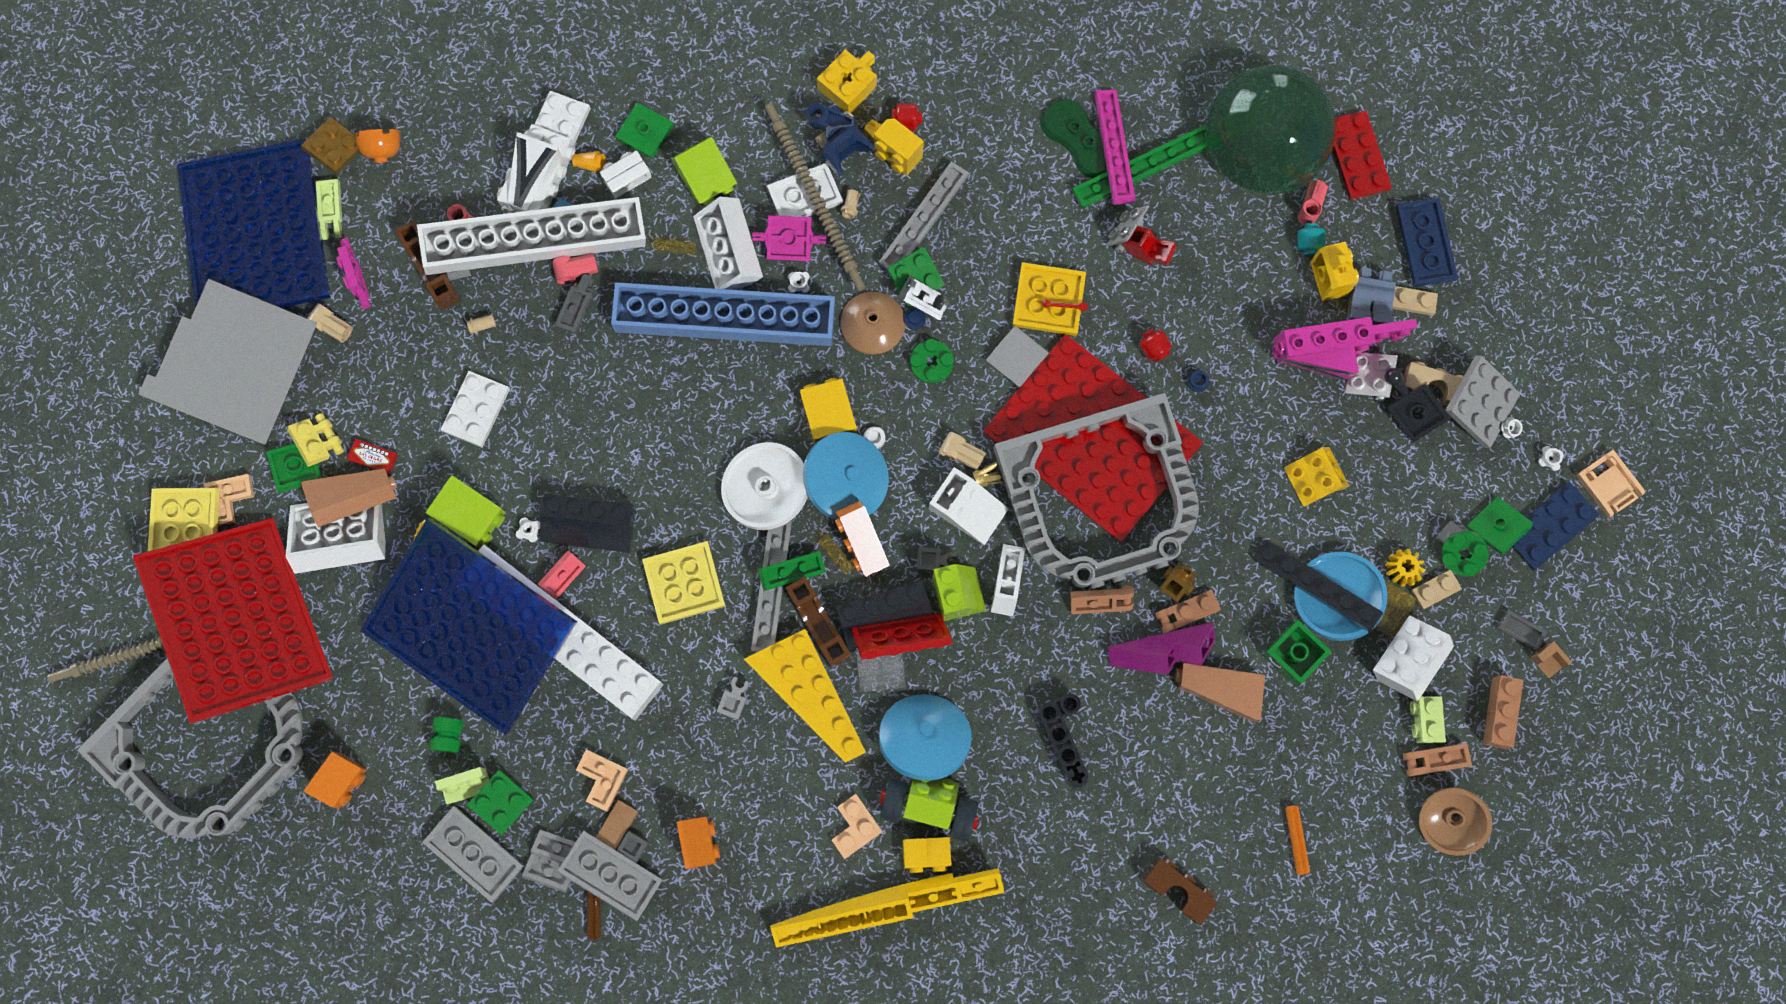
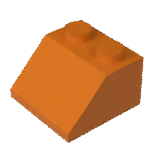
(336, 780)
(697, 842)

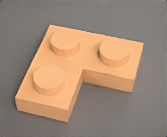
(231, 490)
(607, 776)
(861, 829)

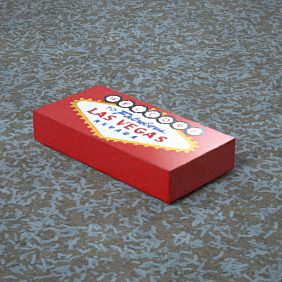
(372, 456)

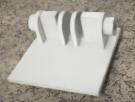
(1371, 375)

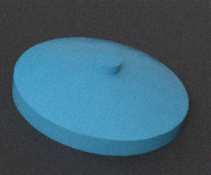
(845, 471)
(1354, 575)
(925, 737)

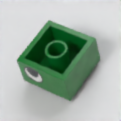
(1296, 653)

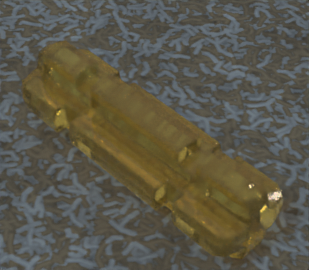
(674, 246)
(836, 554)

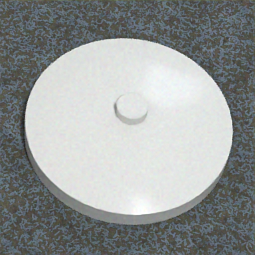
(764, 486)

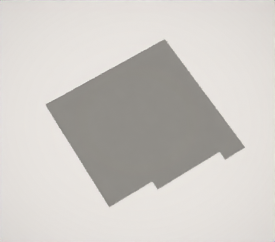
(232, 362)

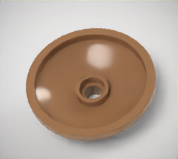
(868, 335)
(1453, 835)

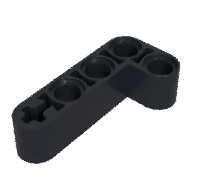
(1067, 743)

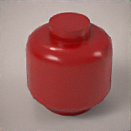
(907, 115)
(1155, 345)

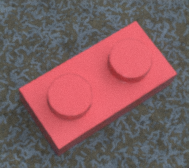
(561, 575)

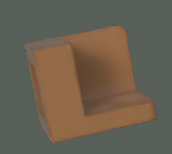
(1550, 659)

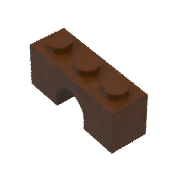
(1197, 902)

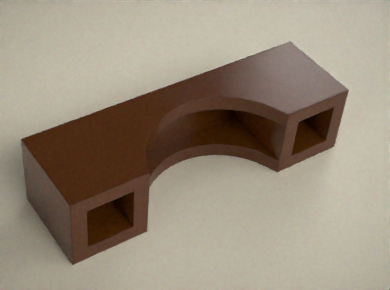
(437, 284)
(818, 622)

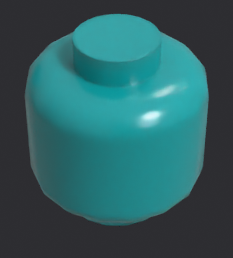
(1311, 239)

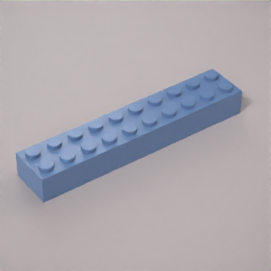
(723, 314)

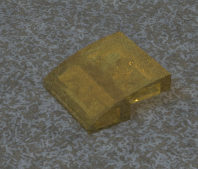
(1397, 609)

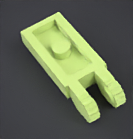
(329, 206)

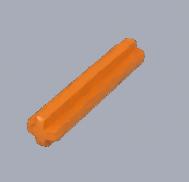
(1297, 840)

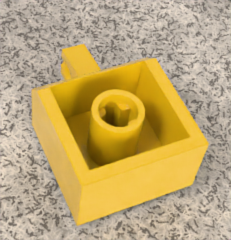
(848, 80)
(895, 145)
(1334, 271)

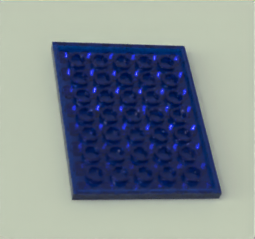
(255, 224)
(468, 626)

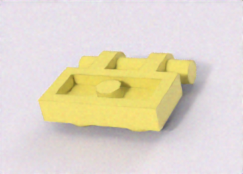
(309, 443)

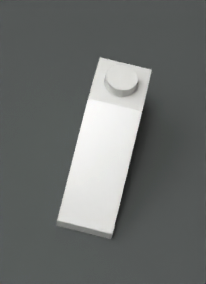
(1008, 580)

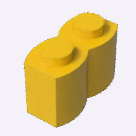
(927, 854)

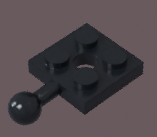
(1418, 397)

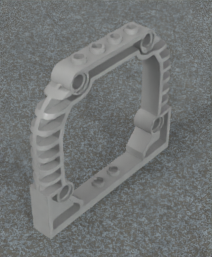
(1149, 419)
(113, 745)

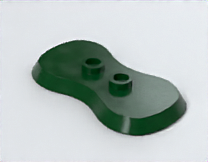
(1070, 126)

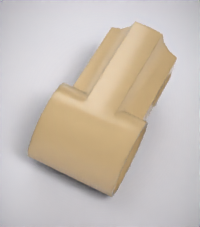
(329, 323)
(958, 449)

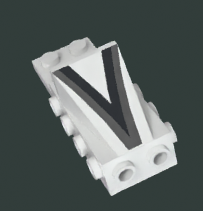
(543, 155)

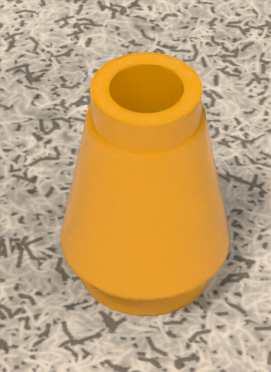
(589, 161)

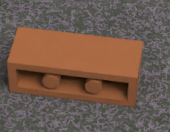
(1503, 712)

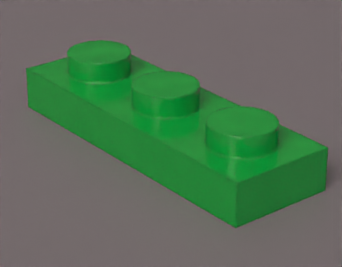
(791, 570)

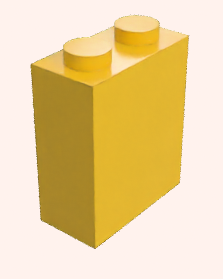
(827, 409)

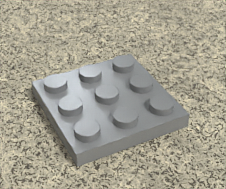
(1482, 401)

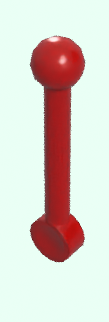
(1082, 307)

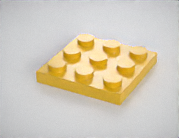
(1051, 284)

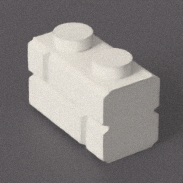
(625, 174)

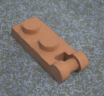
(1102, 600)
(1188, 611)
(1438, 759)

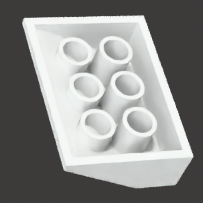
(336, 544)

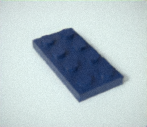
(1426, 242)
(1554, 525)

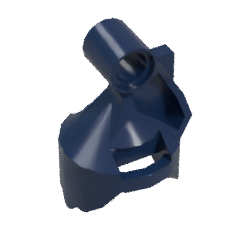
(840, 134)

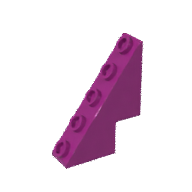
(1161, 651)

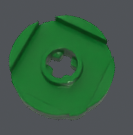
(932, 349)
(1462, 540)

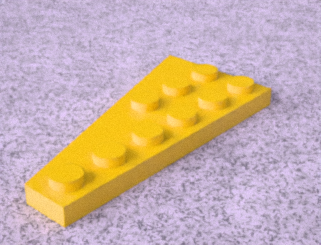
(802, 682)

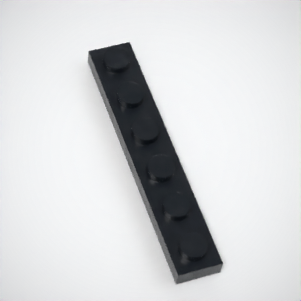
(1318, 586)

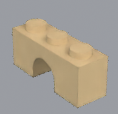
(1418, 373)

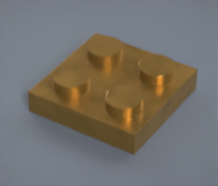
(332, 146)

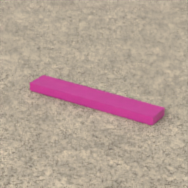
(1114, 146)

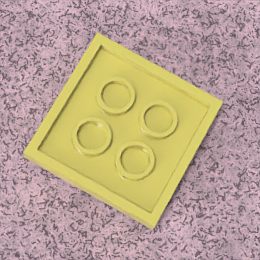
(182, 515)
(683, 582)

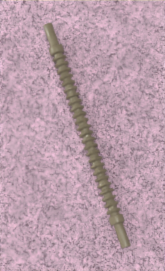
(850, 266)
(77, 669)

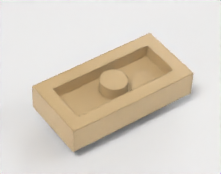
(1415, 301)
(1436, 589)

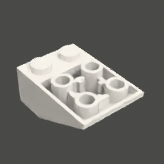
(968, 506)

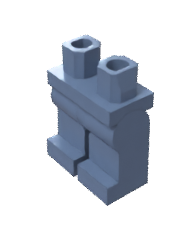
(1372, 297)

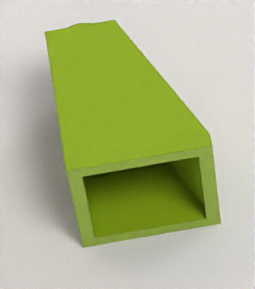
(704, 171)
(466, 512)
(958, 591)

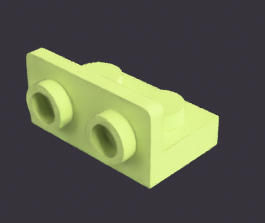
(1428, 720)
(462, 785)

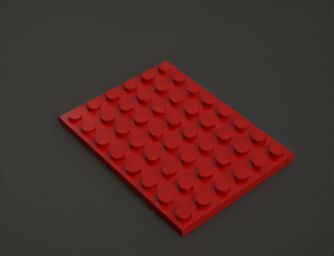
(1097, 471)
(231, 619)

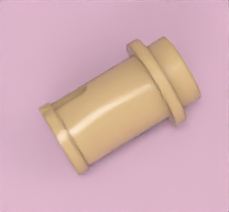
(849, 209)
(481, 323)

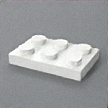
(791, 198)
(475, 409)

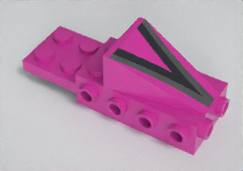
(1334, 346)

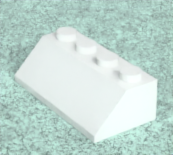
(727, 244)

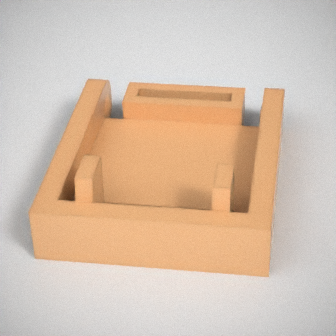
(1613, 487)

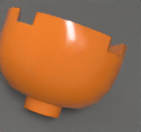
(378, 144)

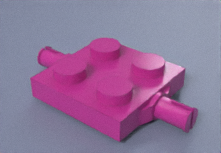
(789, 238)
(354, 278)

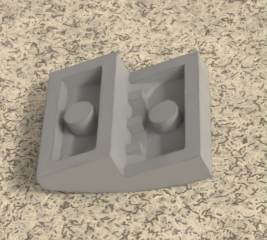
(1017, 356)
(545, 860)

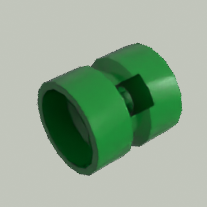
(446, 735)

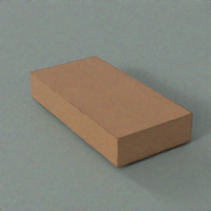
(617, 825)

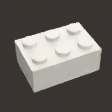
(1413, 658)

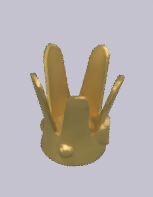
(984, 479)

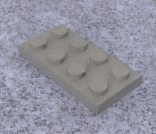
(473, 854)
(609, 876)

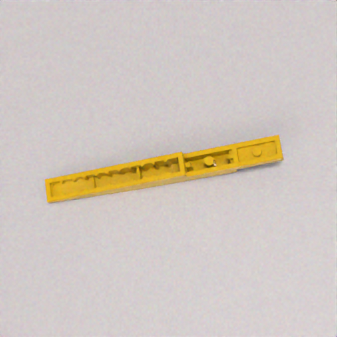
(886, 906)

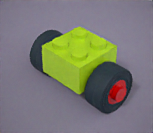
(931, 804)

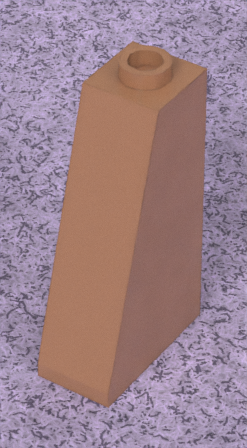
(347, 494)
(1225, 688)

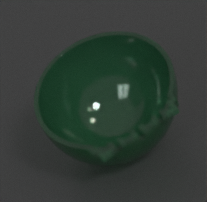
(1271, 129)

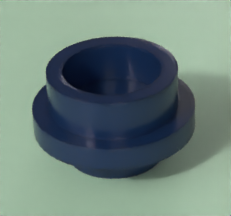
(914, 318)
(1198, 381)

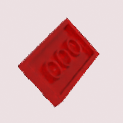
(1359, 156)
(901, 636)

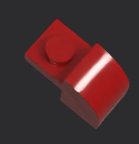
(1148, 248)

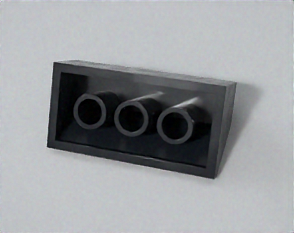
(587, 523)
(887, 606)

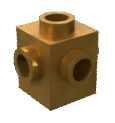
(1178, 581)

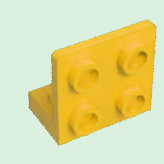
(1316, 476)

